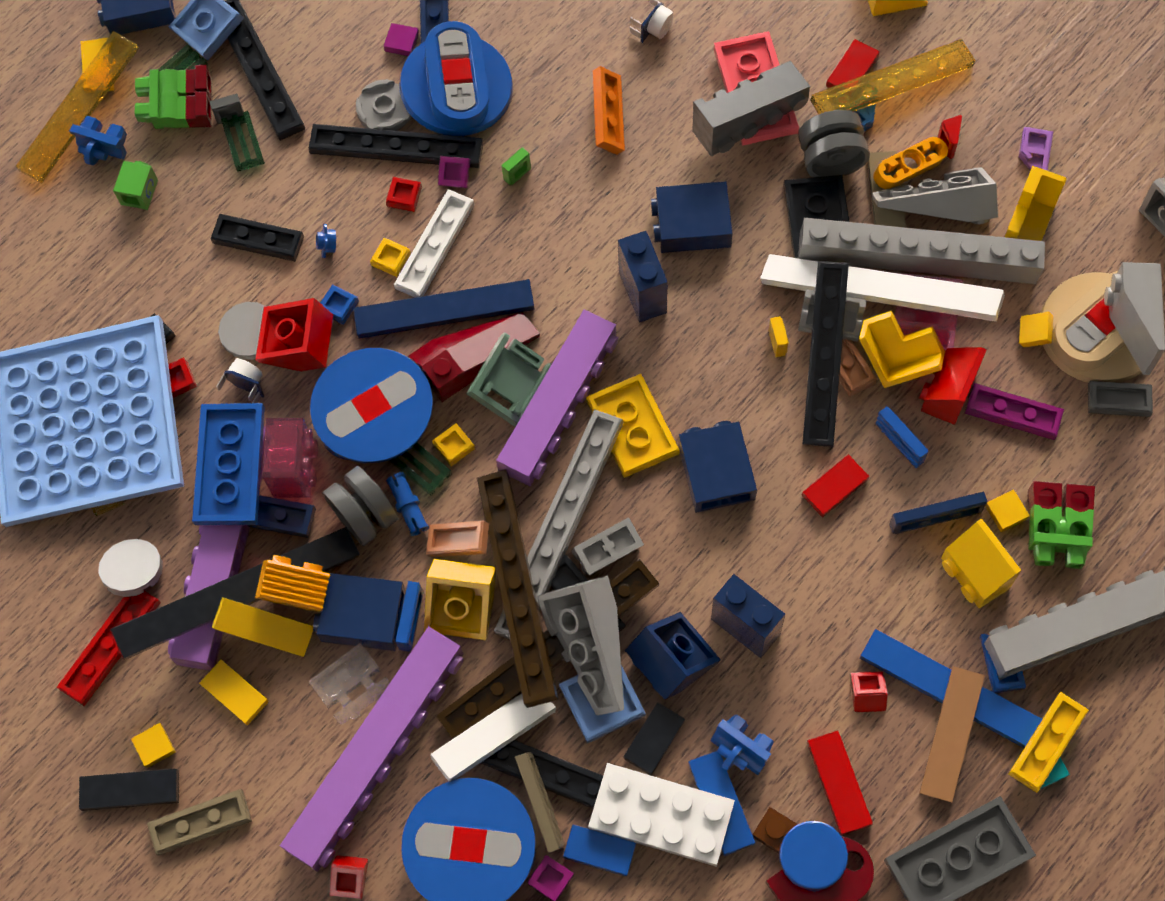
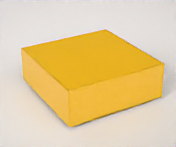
(390, 257)
(1036, 329)
(778, 336)
(453, 444)
(1007, 510)
(153, 745)

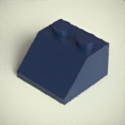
(671, 654)

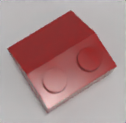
(295, 335)
(952, 383)

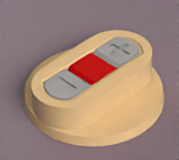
(1083, 334)

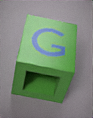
(135, 184)

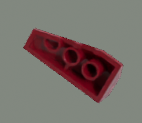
(457, 358)

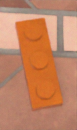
(608, 110)

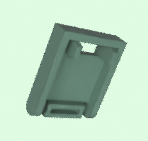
(511, 375)

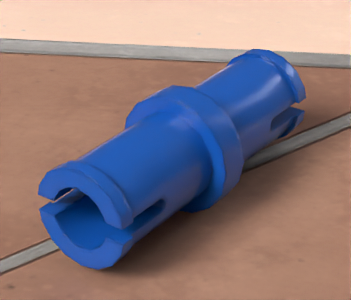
(407, 504)

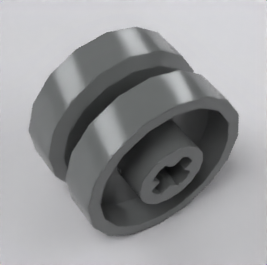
(833, 143)
(364, 503)

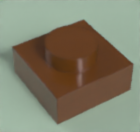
(773, 829)

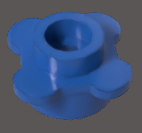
(326, 241)

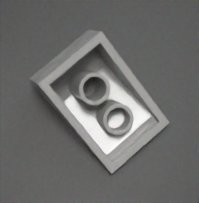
(1137, 311)

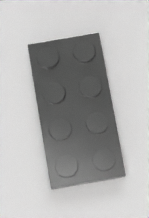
(961, 855)

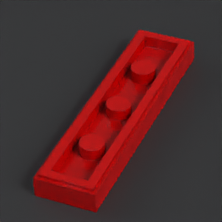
(102, 651)

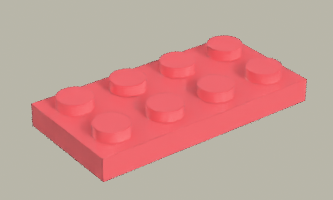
(746, 59)

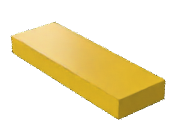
(262, 627)
(1048, 742)

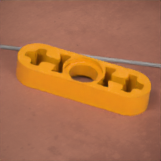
(915, 152)

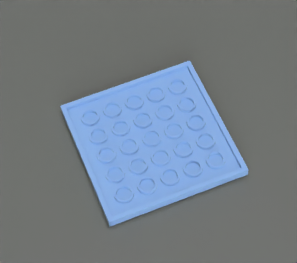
(86, 422)

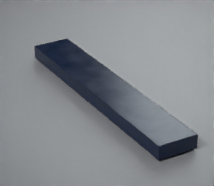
(443, 308)

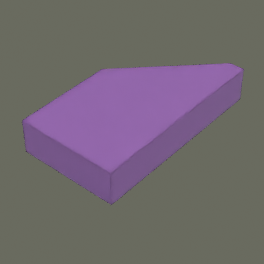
(1035, 147)

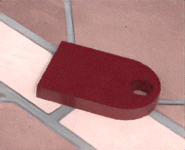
(850, 886)

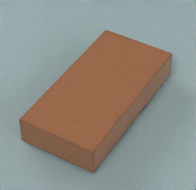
(457, 539)

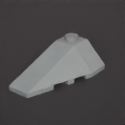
(961, 196)
(588, 630)

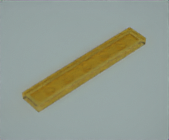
(895, 79)
(78, 104)

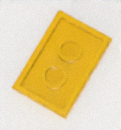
(644, 435)

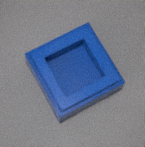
(339, 303)

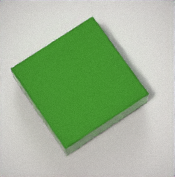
(516, 166)

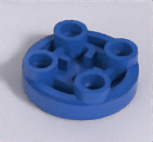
(813, 855)

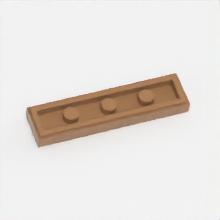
(951, 734)

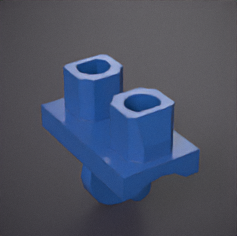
(97, 144)
(739, 748)

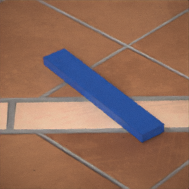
(932, 680)

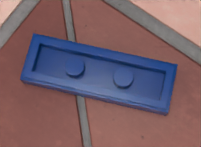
(714, 779)

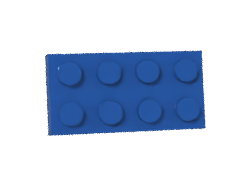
(228, 464)

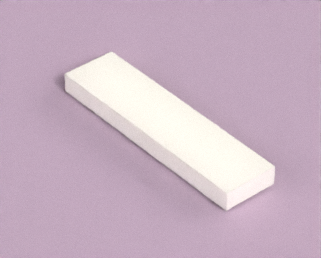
(434, 244)
(488, 736)

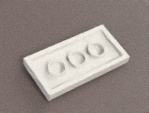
(661, 814)

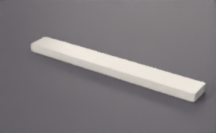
(891, 288)

